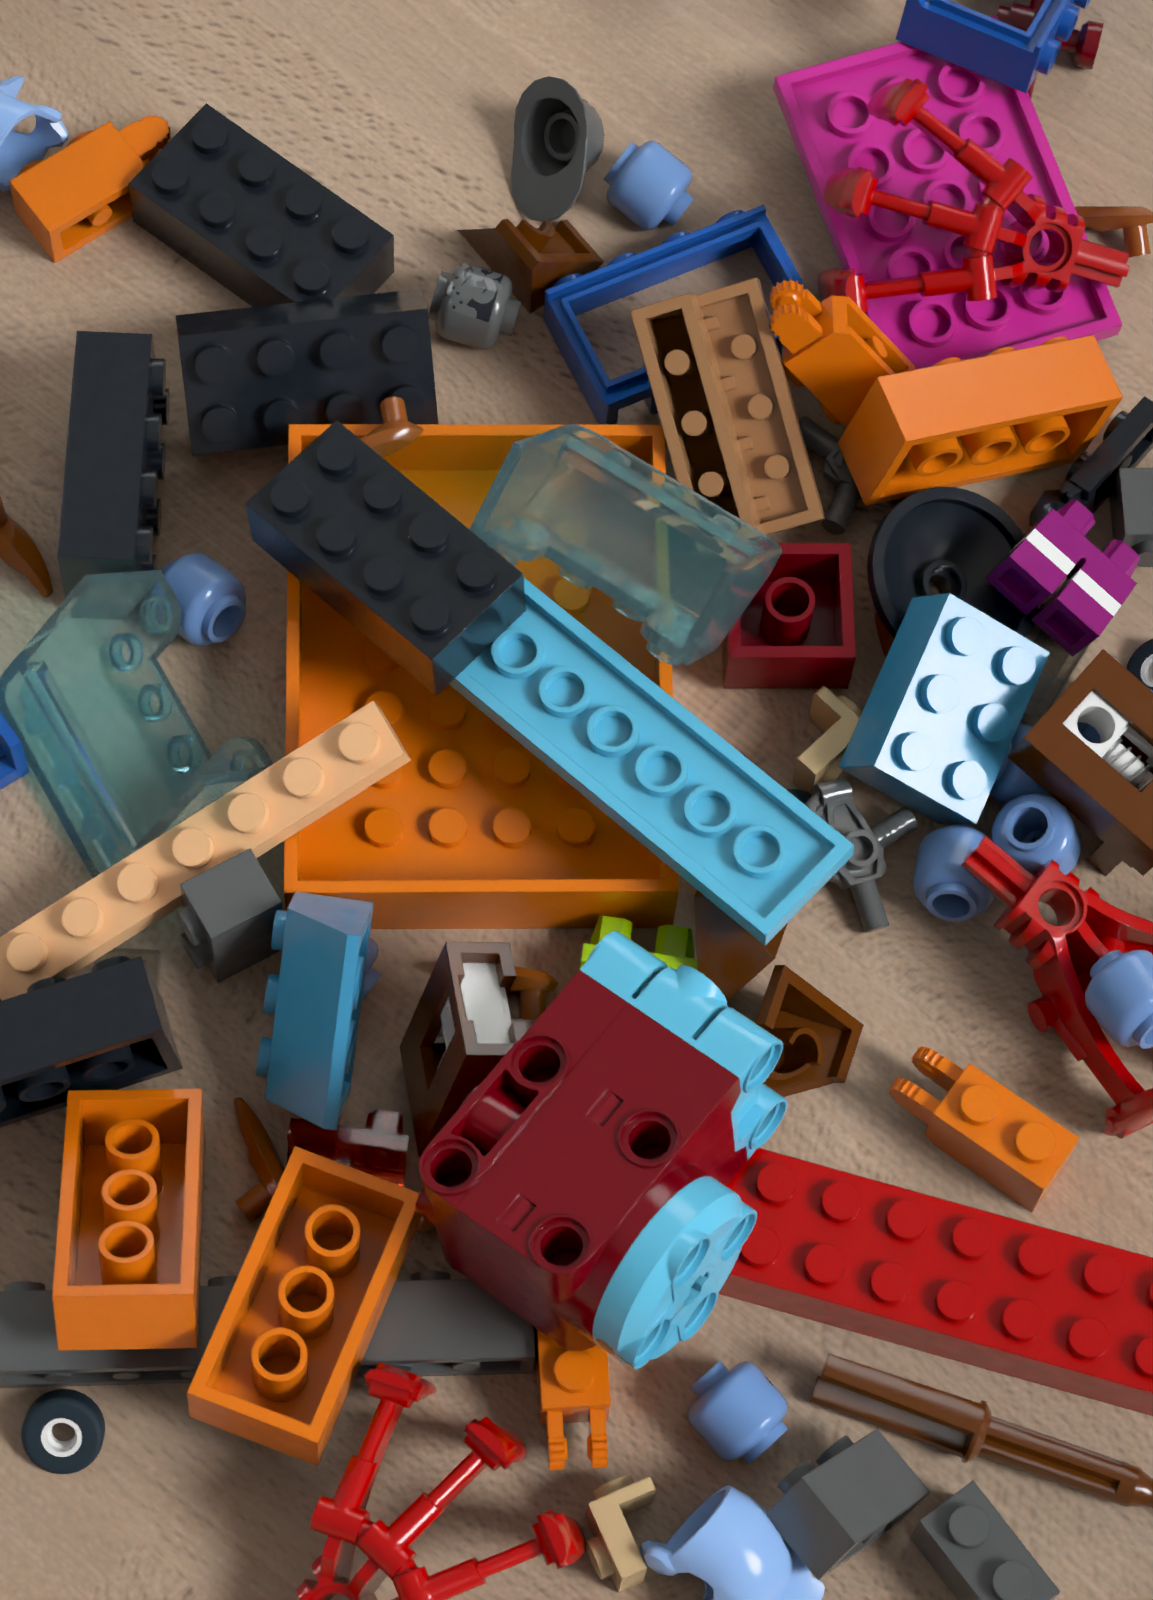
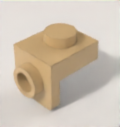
(837, 720)
(612, 1544)

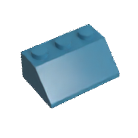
(315, 1005)

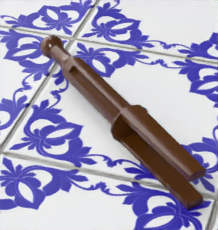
(970, 1431)

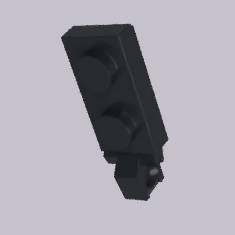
(1093, 475)

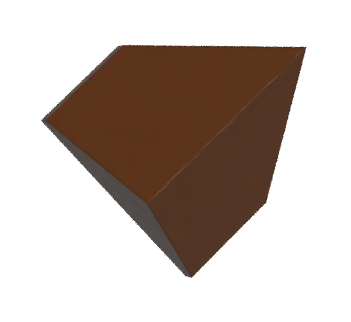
(533, 256)
(727, 950)
(814, 1032)

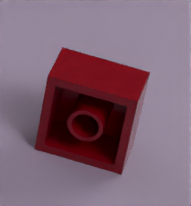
(797, 624)

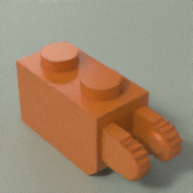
(86, 184)
(831, 348)
(987, 1128)
(572, 1390)

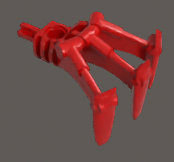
(854, 192)
(1063, 962)
(389, 1548)

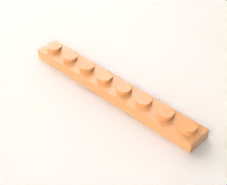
(249, 816)

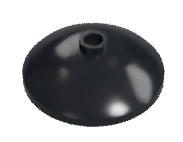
(945, 540)

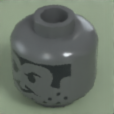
(474, 306)

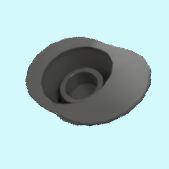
(553, 147)

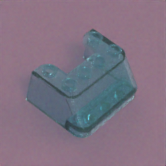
(629, 534)
(108, 723)

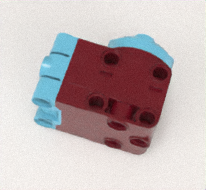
(603, 1157)

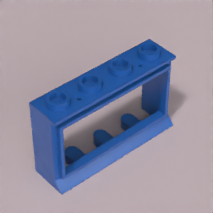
(987, 43)
(636, 272)

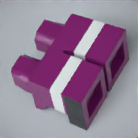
(1094, 582)

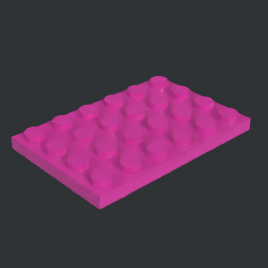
(836, 132)

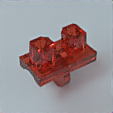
(376, 1150)

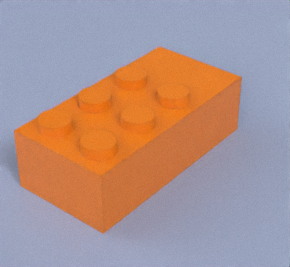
(979, 418)
(130, 1220)
(304, 1306)

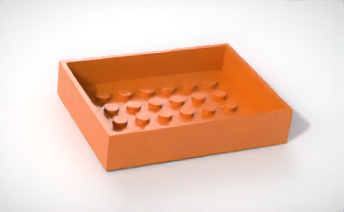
(474, 820)

